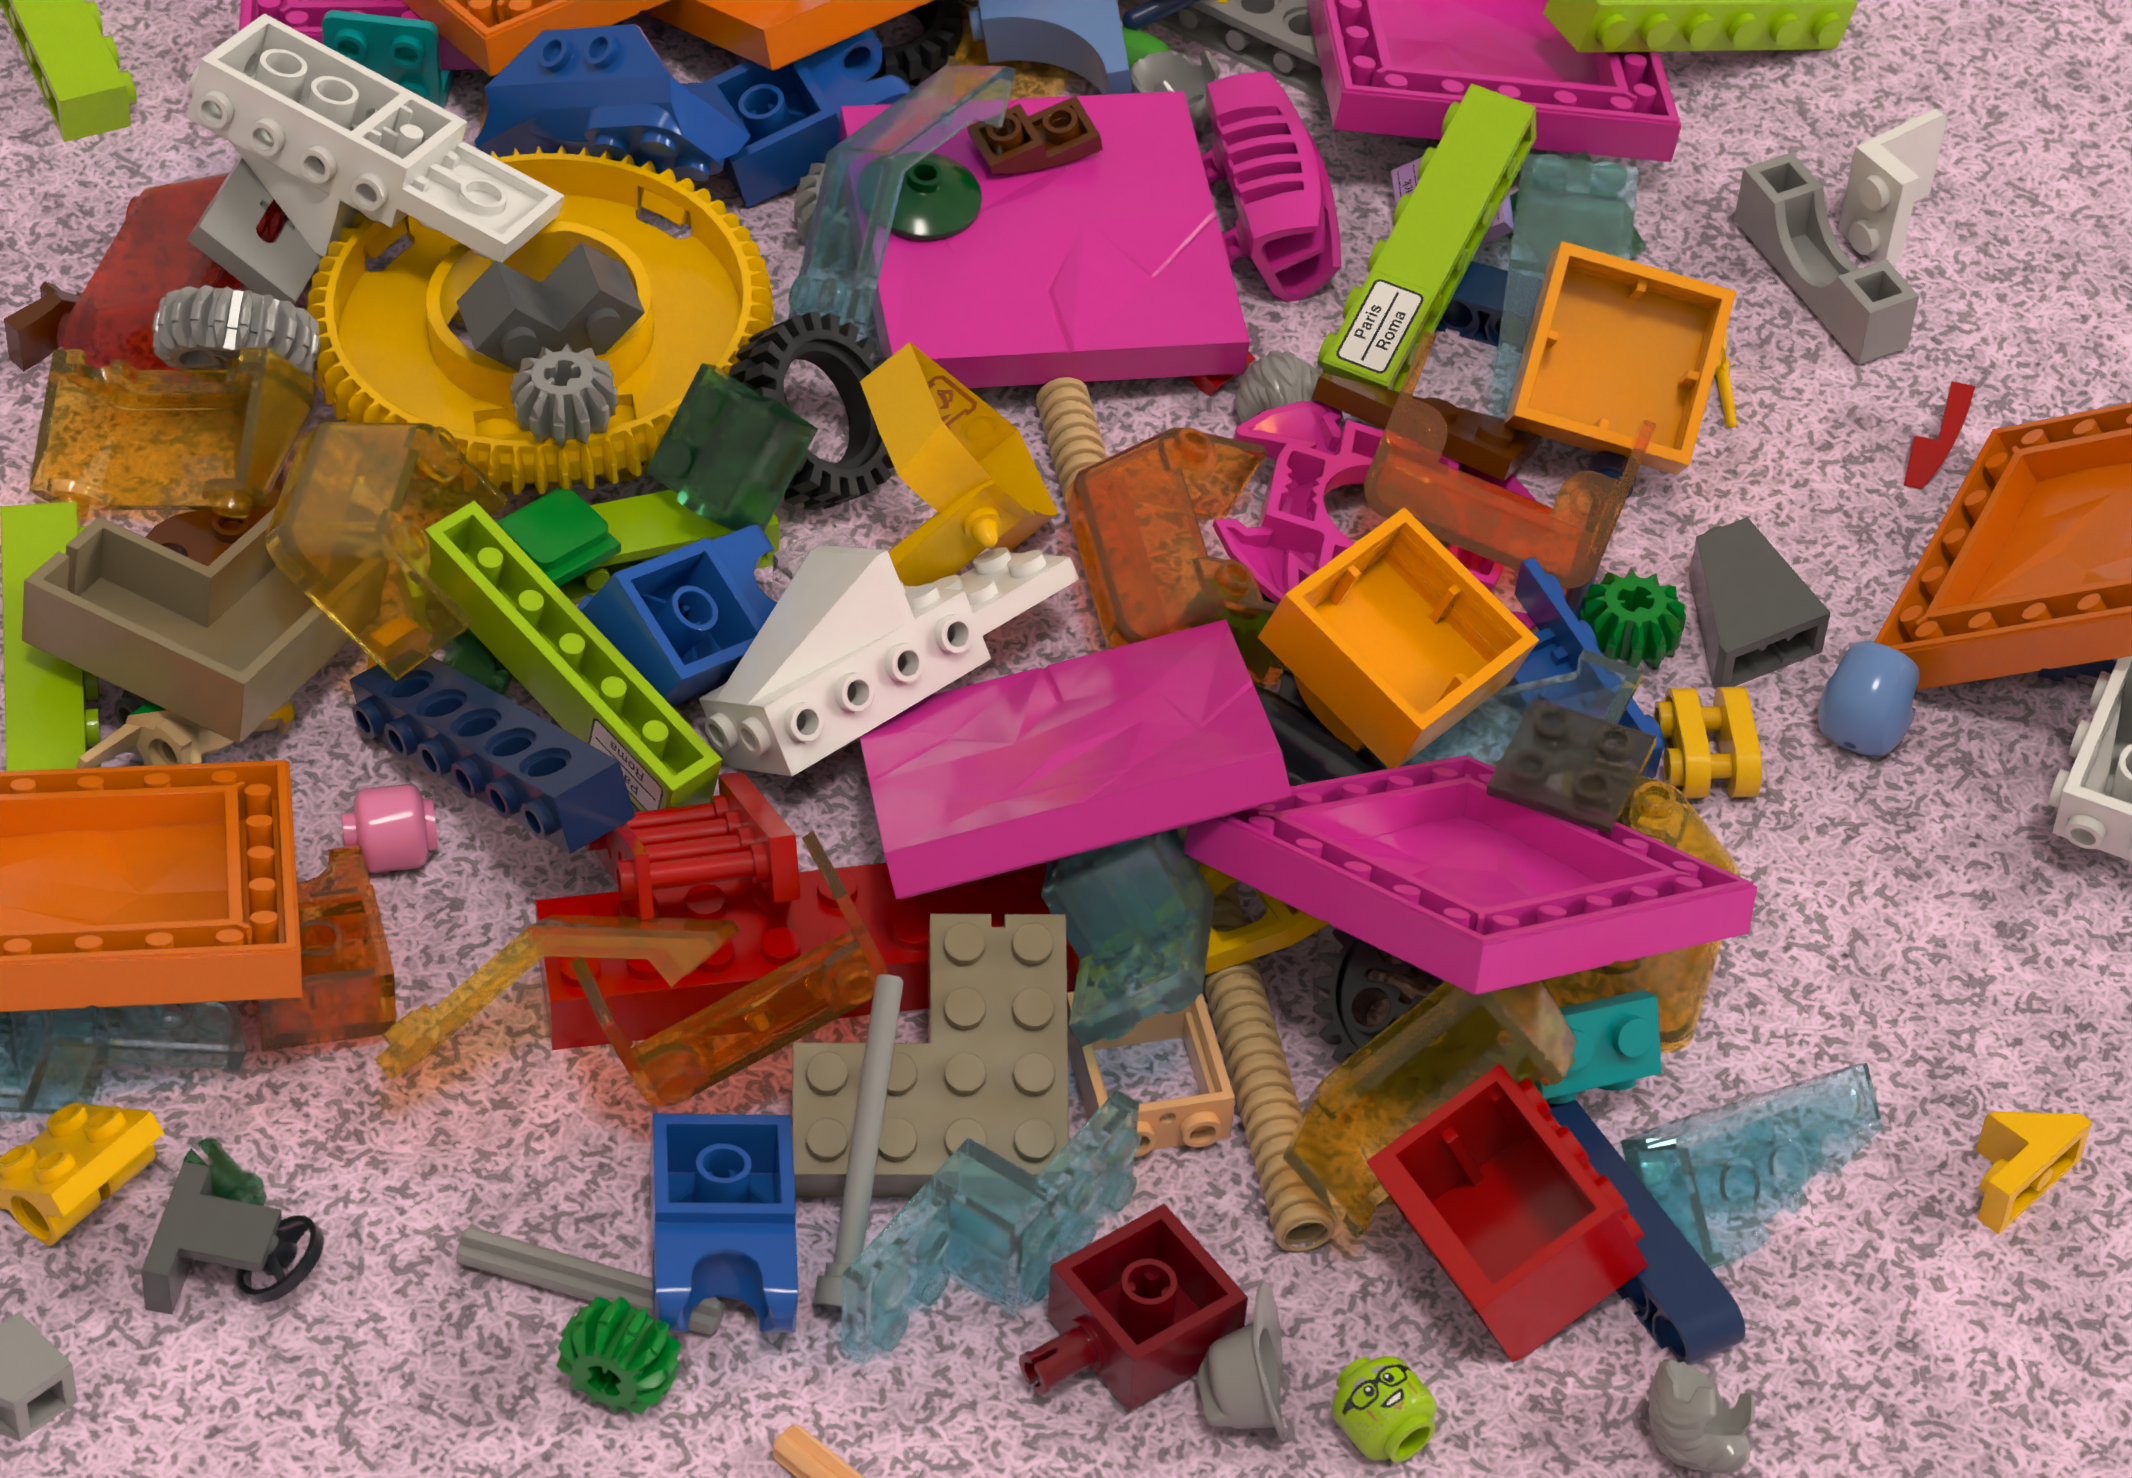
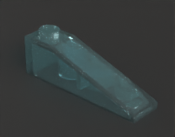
(1747, 1159)

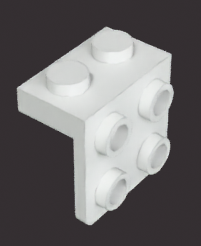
(1886, 181)

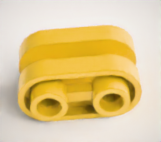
(1688, 756)

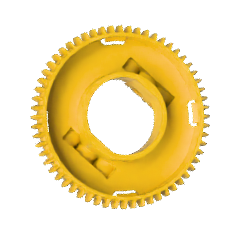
(398, 362)

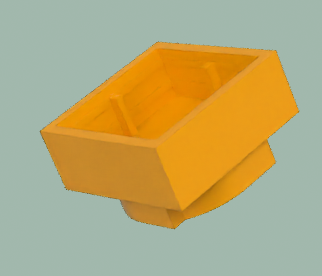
(1616, 350)
(1395, 641)

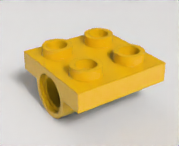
(74, 1165)

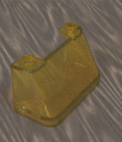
(169, 434)

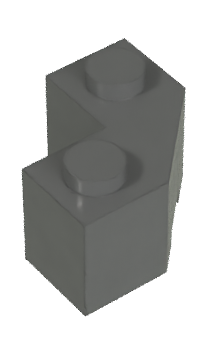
(580, 303)

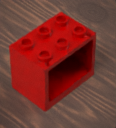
(1511, 1210)

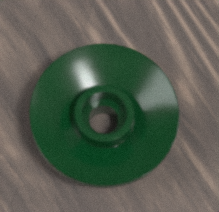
(936, 199)

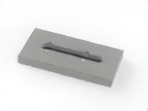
(231, 239)

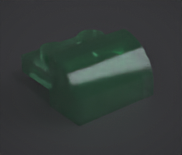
(730, 451)

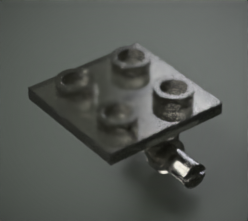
(1572, 766)

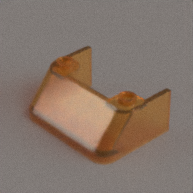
(1483, 516)
(1147, 549)
(754, 1018)

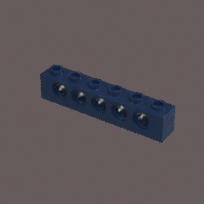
(495, 752)

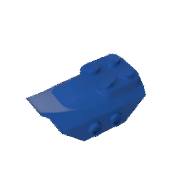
(608, 94)

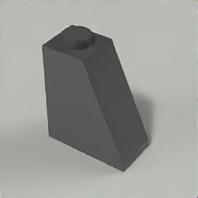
(1751, 605)

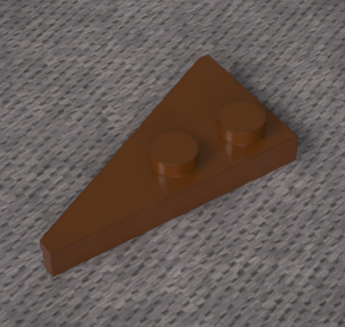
(1472, 436)

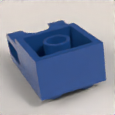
(798, 110)
(687, 612)
(723, 1216)

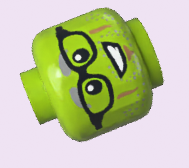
(1384, 1408)

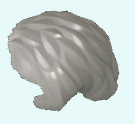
(1177, 72)
(1273, 383)
(1694, 1424)

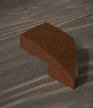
(33, 329)

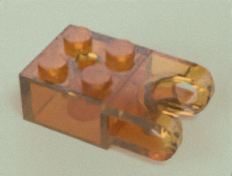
(343, 963)

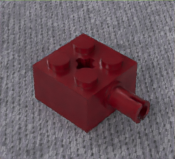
(1136, 1310)

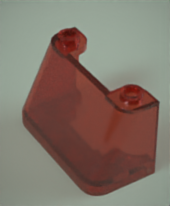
(142, 266)

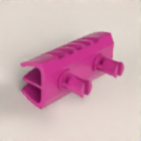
(1276, 184)

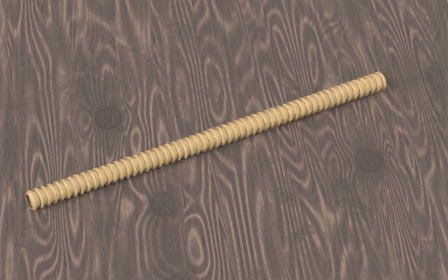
(1237, 992)

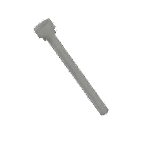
(864, 1138)

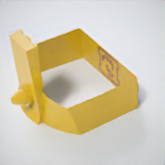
(958, 461)

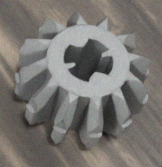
(564, 395)

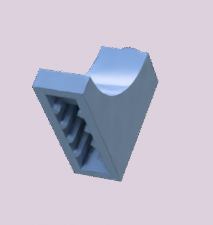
(1062, 33)

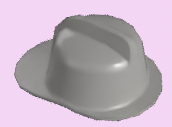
(1243, 1372)

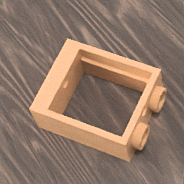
(1176, 1121)

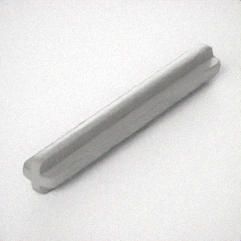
(571, 1274)

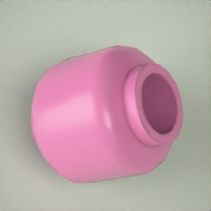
(391, 827)

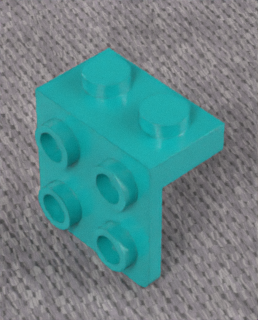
(393, 48)
(1613, 1046)

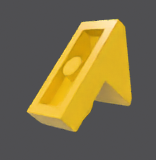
(2028, 1159)

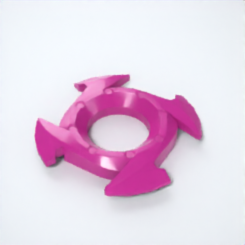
(1294, 527)

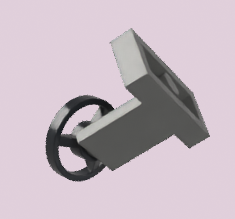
(224, 1234)

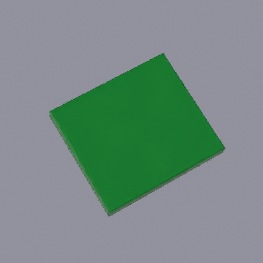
(561, 535)

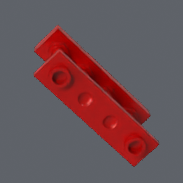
(702, 844)

